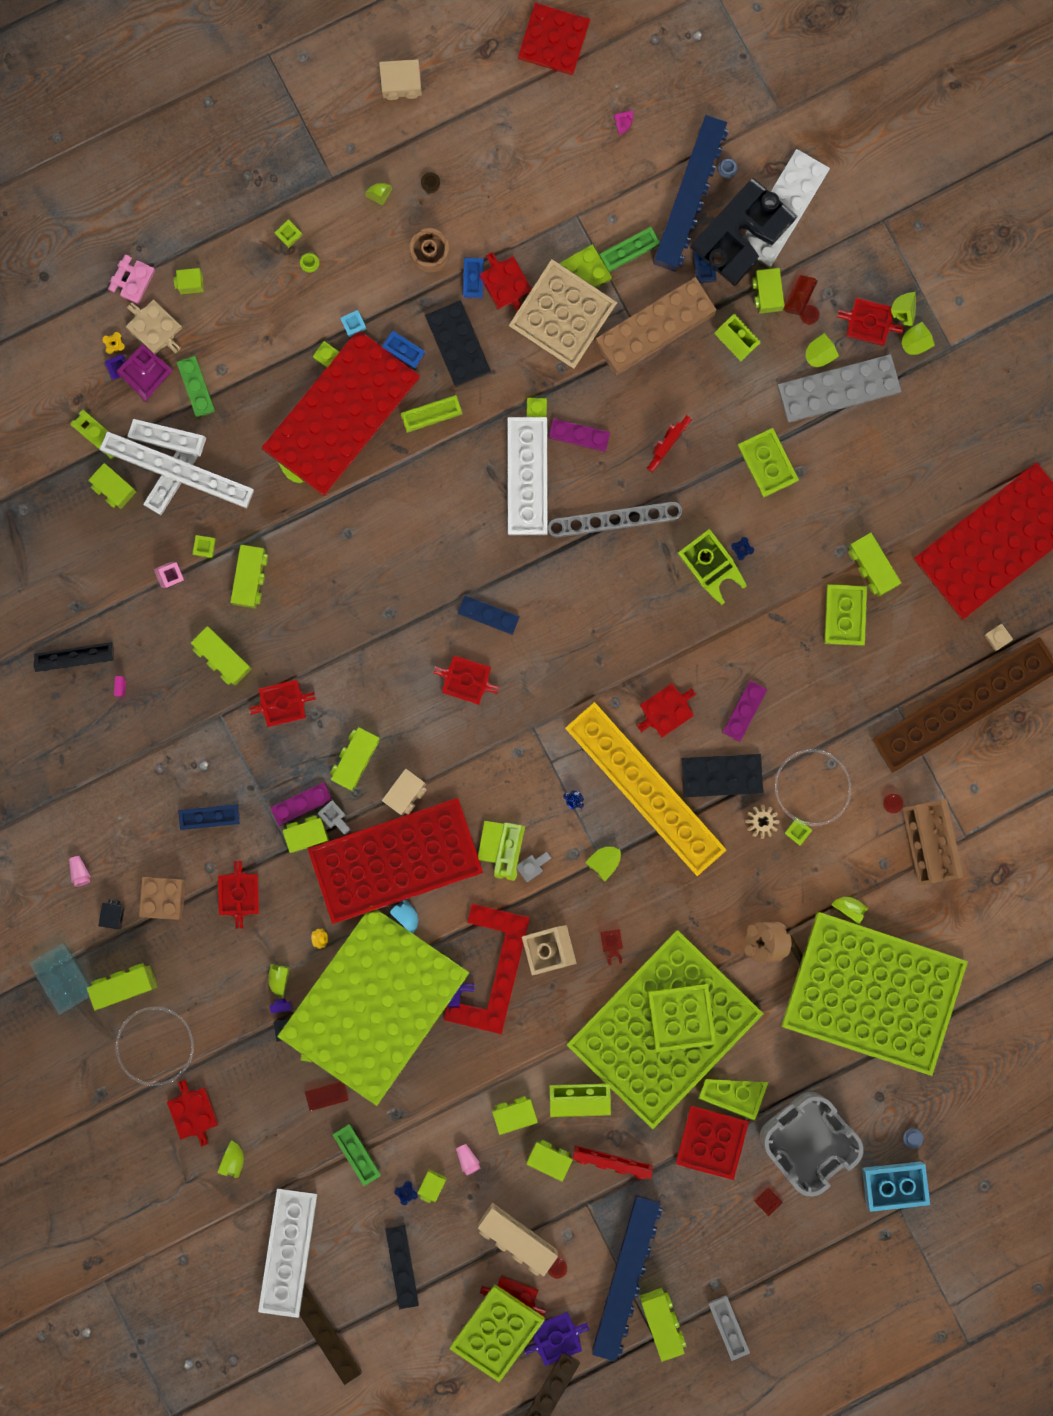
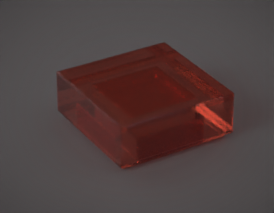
(768, 1201)

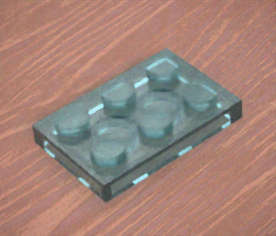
(61, 978)

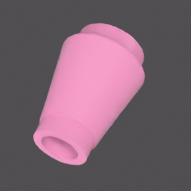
(78, 872)
(467, 1160)

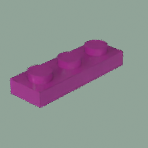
(579, 435)
(744, 711)
(301, 804)

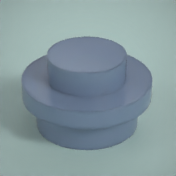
(727, 168)
(912, 1138)

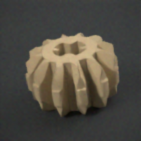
(764, 828)

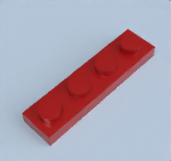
(619, 1164)

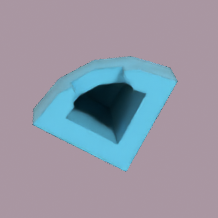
(406, 915)

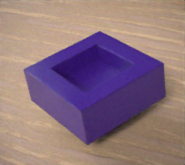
(113, 365)
(280, 1006)

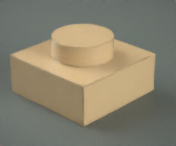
(998, 637)

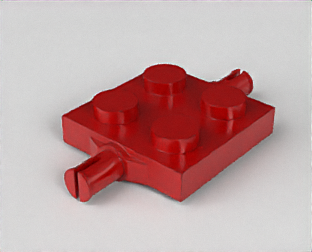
(505, 282)
(869, 322)
(671, 437)
(466, 680)
(282, 703)
(666, 710)
(238, 894)
(192, 1113)
(520, 1291)

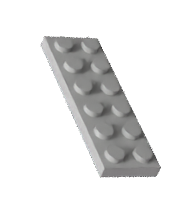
(839, 388)

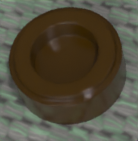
(430, 182)

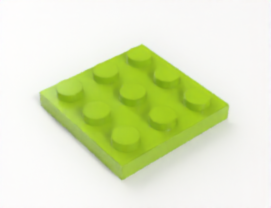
(682, 1017)

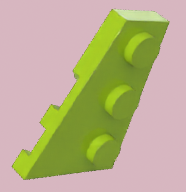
(735, 1096)

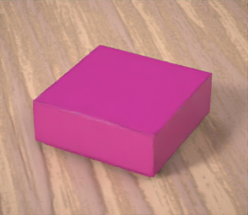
(120, 686)

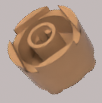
(421, 243)
(767, 942)

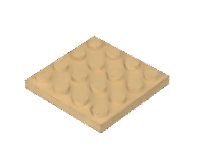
(563, 314)

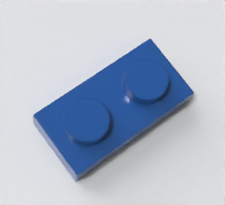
(471, 281)
(403, 349)

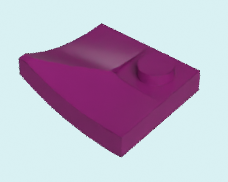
(144, 372)

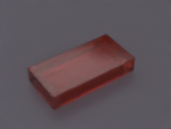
(800, 295)
(326, 1096)

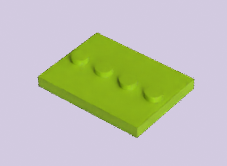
(497, 1333)

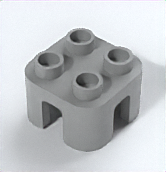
(810, 1143)

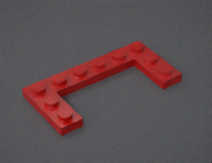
(495, 1015)

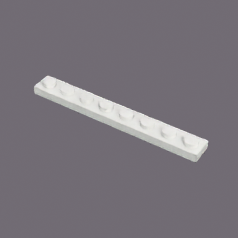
(177, 470)

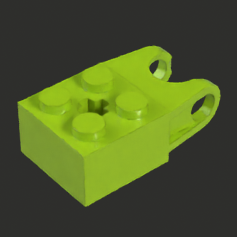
(717, 569)

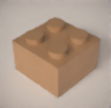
(162, 898)

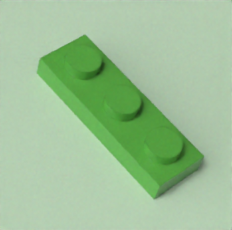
(629, 249)
(196, 386)
(356, 1154)

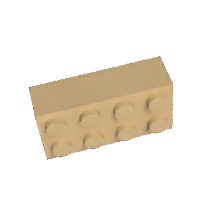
(517, 1239)

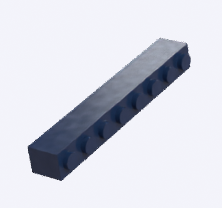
(690, 193)
(626, 1277)

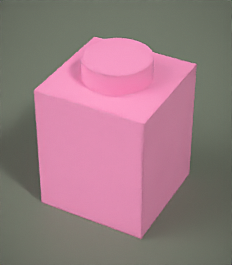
(168, 574)

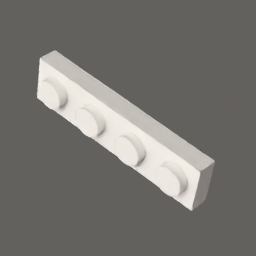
(166, 437)
(166, 487)

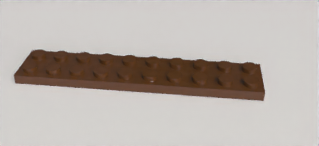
(965, 705)

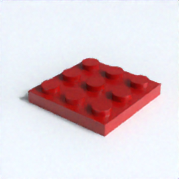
(554, 39)
(712, 1142)

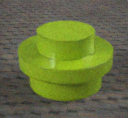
(309, 262)

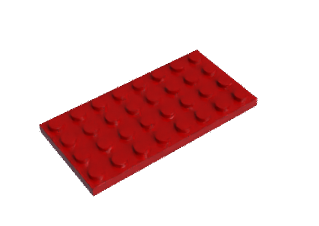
(341, 413)
(993, 543)
(395, 860)

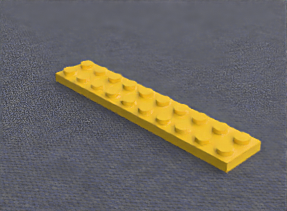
(645, 789)

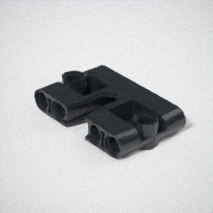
(746, 212)

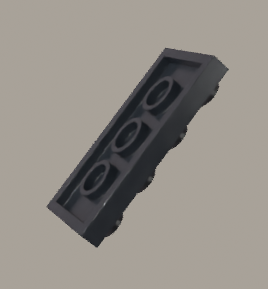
(457, 343)
(722, 775)

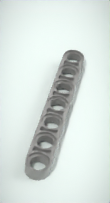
(622, 513)

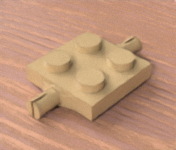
(154, 327)

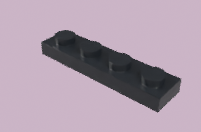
(73, 657)
(402, 1267)

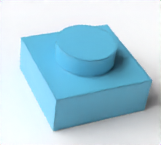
(353, 323)

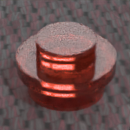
(810, 315)
(893, 803)
(558, 1269)

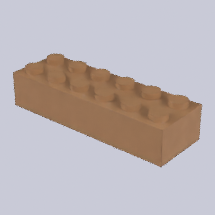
(655, 326)

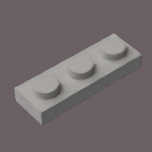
(729, 1327)

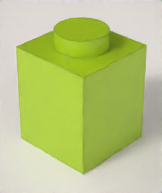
(189, 281)
(431, 1186)

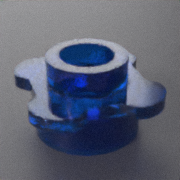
(741, 554)
(574, 799)
(404, 1199)

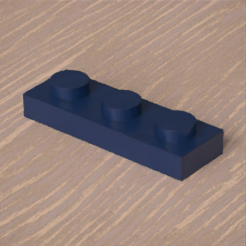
(488, 615)
(209, 817)

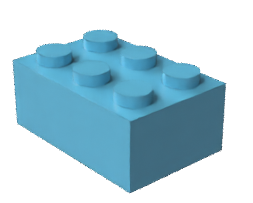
(895, 1186)

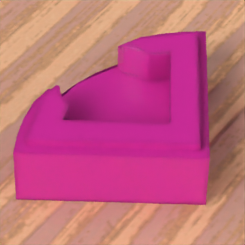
(623, 121)

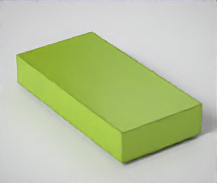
(490, 841)

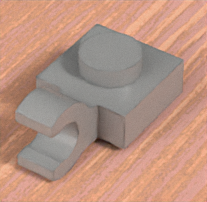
(333, 816)
(531, 868)

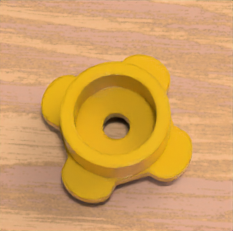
(116, 337)
(319, 938)

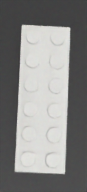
(795, 190)
(527, 475)
(287, 1253)

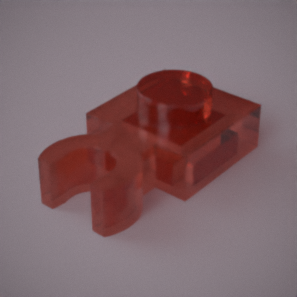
(612, 942)

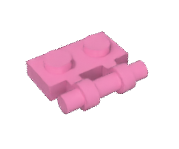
(137, 281)

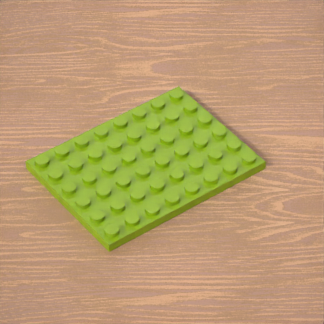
(874, 993)
(373, 1005)
(621, 1040)

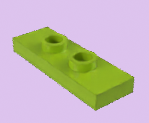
(431, 413)

